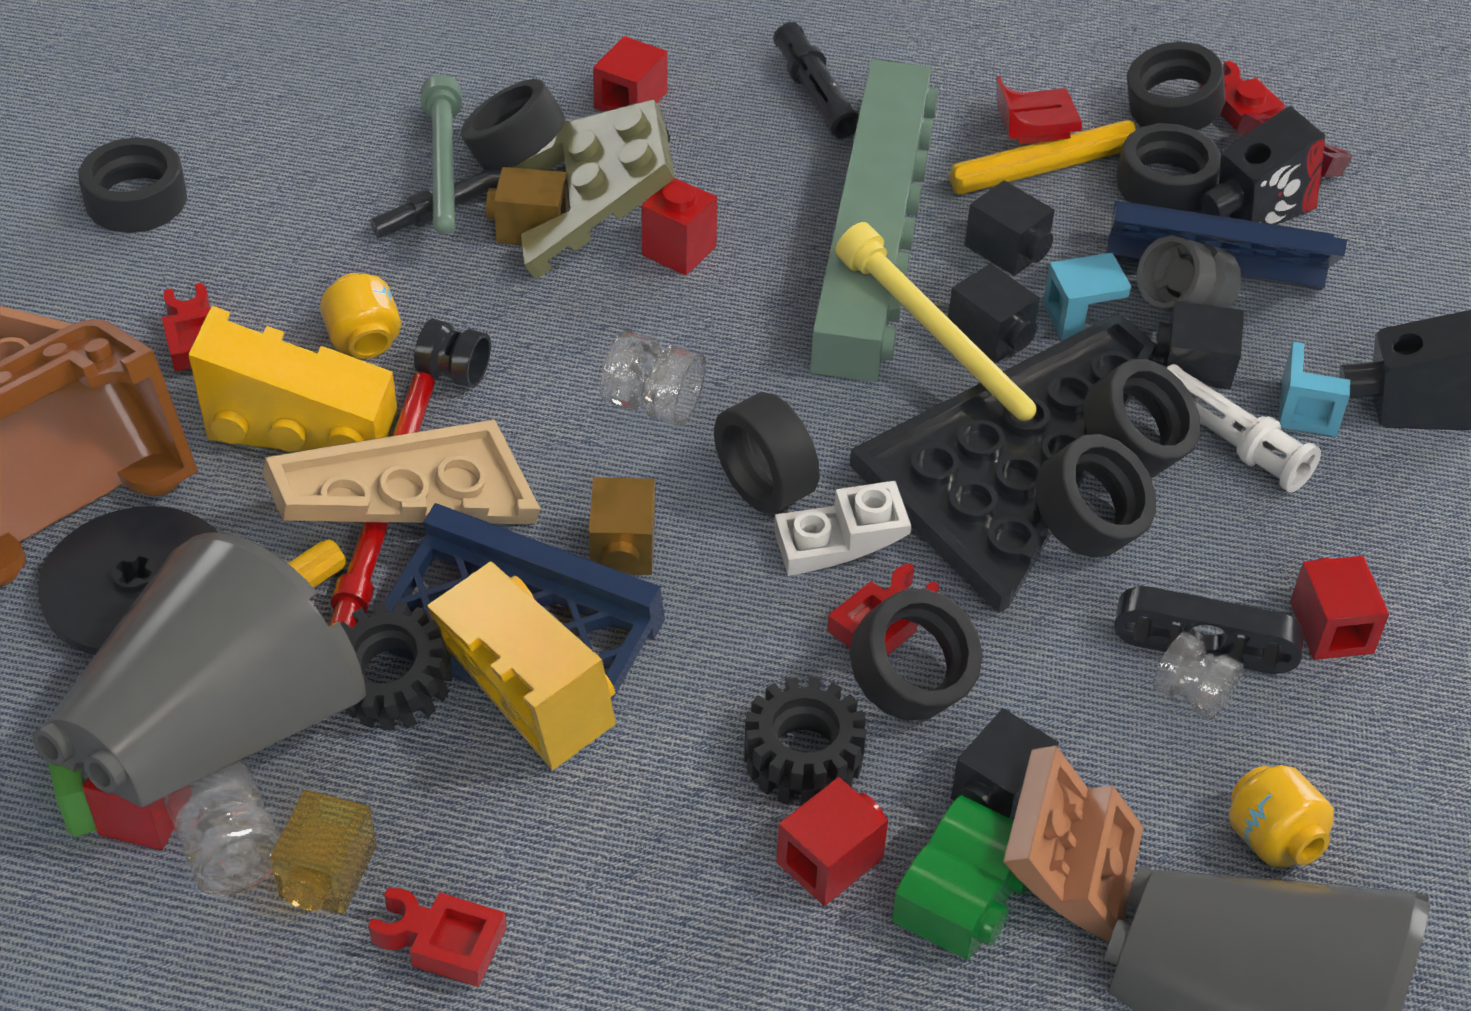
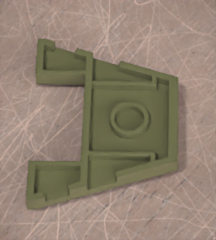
(610, 167)

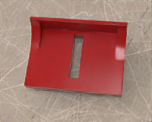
(1037, 114)

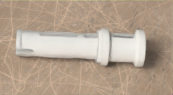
(1259, 439)

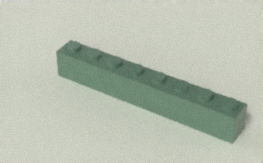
(879, 189)

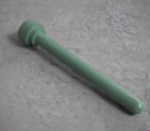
(441, 102)

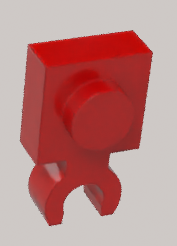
(1246, 96)
(184, 324)
(849, 614)
(447, 940)

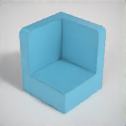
(1081, 282)
(1311, 400)

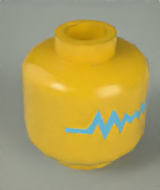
(360, 315)
(1281, 816)

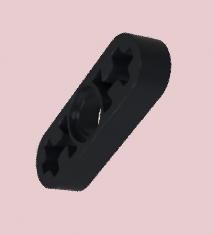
(1271, 638)

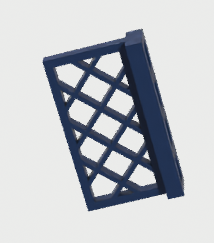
(1260, 249)
(549, 574)

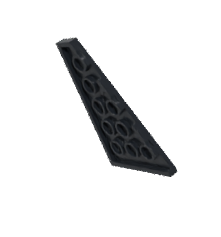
(974, 466)

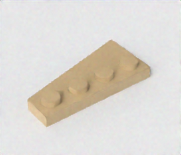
(404, 477)

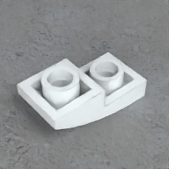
(857, 525)

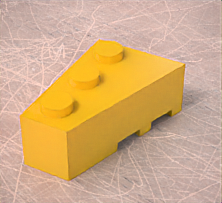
(285, 396)
(526, 663)

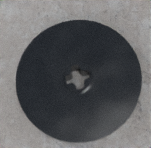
(87, 571)

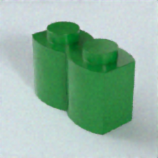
(960, 881)

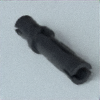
(808, 67)

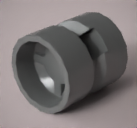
(1187, 273)

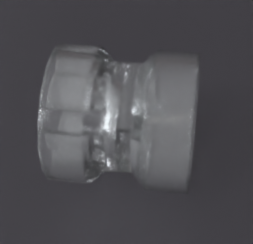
(1199, 676)

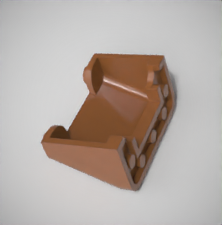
(78, 423)

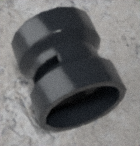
(452, 353)

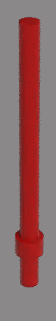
(354, 588)

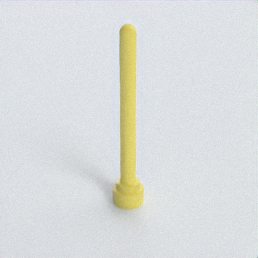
(864, 251)

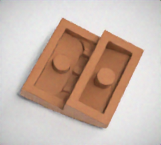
(1074, 844)

